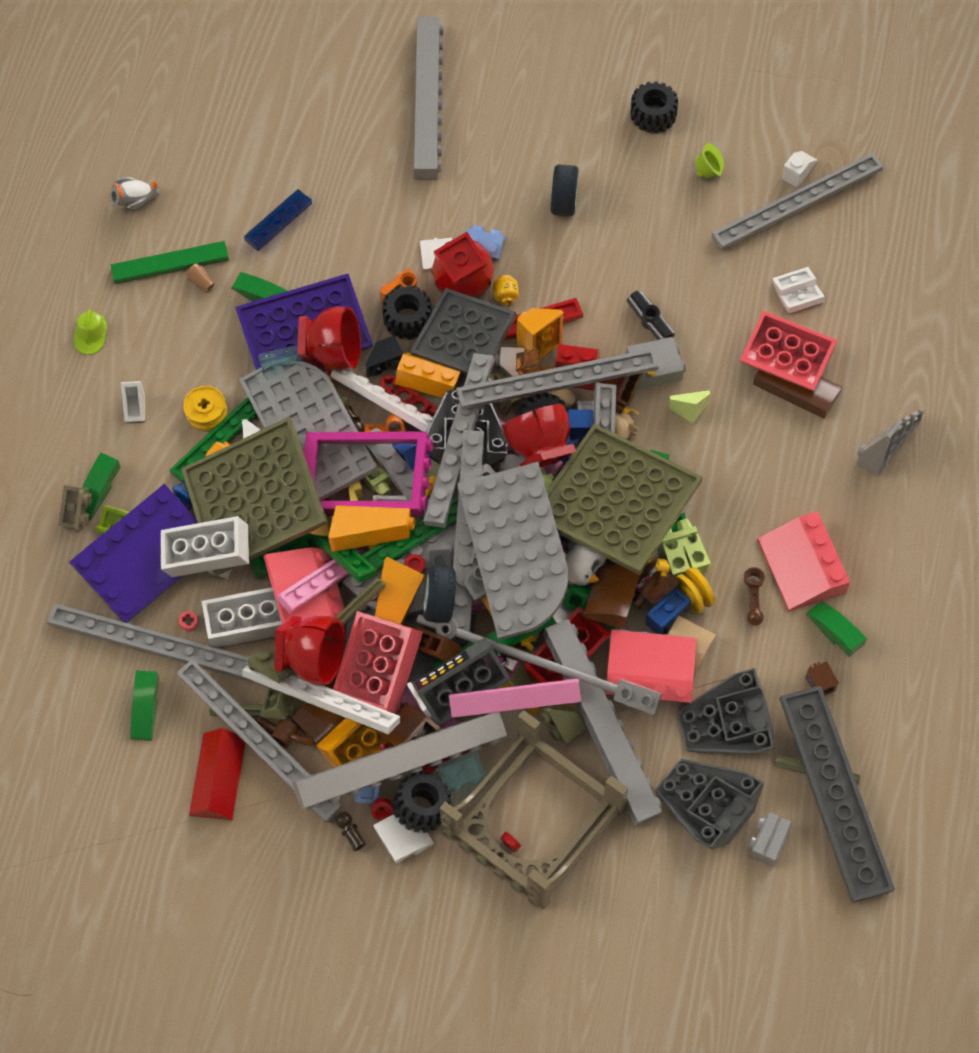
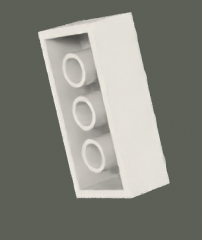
(204, 546)
(241, 617)

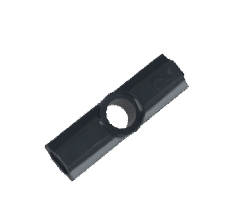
(644, 309)

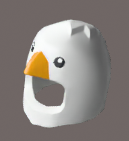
(582, 565)

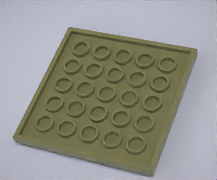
(263, 484)
(619, 498)

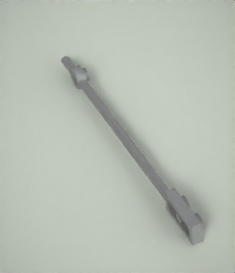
(625, 692)

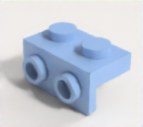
(490, 241)

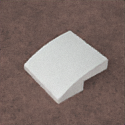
(798, 290)
(401, 841)

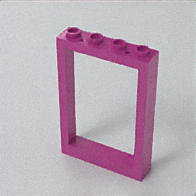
(422, 464)

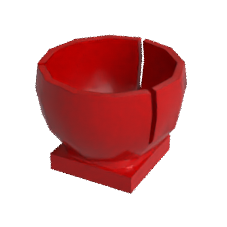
(463, 267)
(330, 339)
(541, 438)
(306, 650)

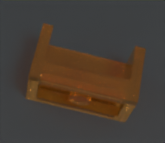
(529, 362)

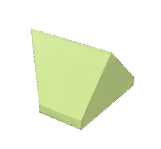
(689, 405)

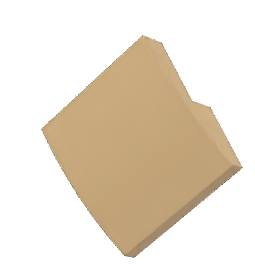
(704, 638)

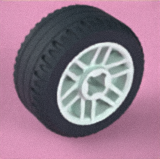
(564, 190)
(439, 594)

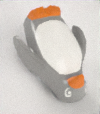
(133, 192)

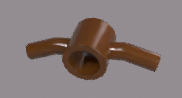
(284, 732)

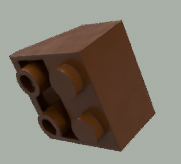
(411, 726)

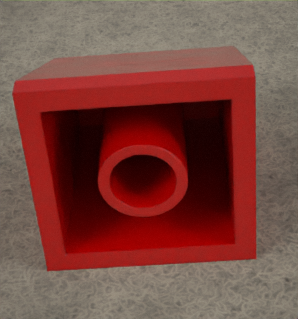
(572, 355)

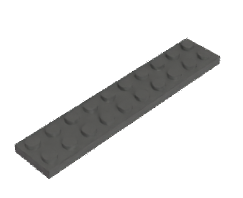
(836, 794)

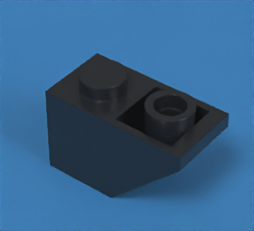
(384, 356)

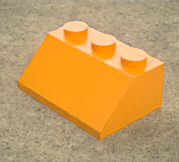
(540, 330)
(426, 376)
(349, 742)

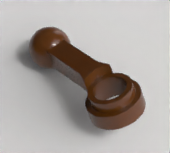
(754, 616)

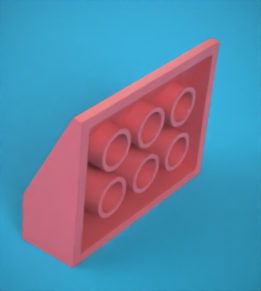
(788, 351)
(804, 561)
(292, 566)
(377, 661)
(653, 662)

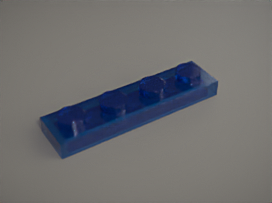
(278, 220)

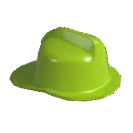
(709, 162)
(90, 332)

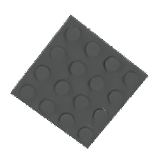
(461, 328)

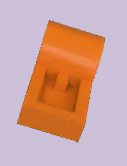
(402, 278)
(386, 427)

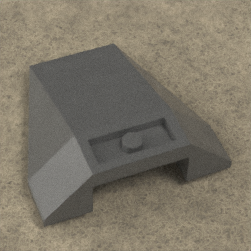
(494, 441)
(729, 718)
(710, 800)

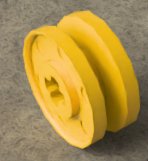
(214, 405)
(696, 589)

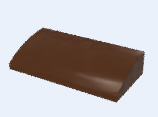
(816, 402)
(612, 594)
(316, 721)

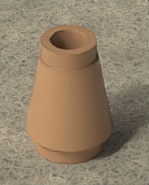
(200, 277)

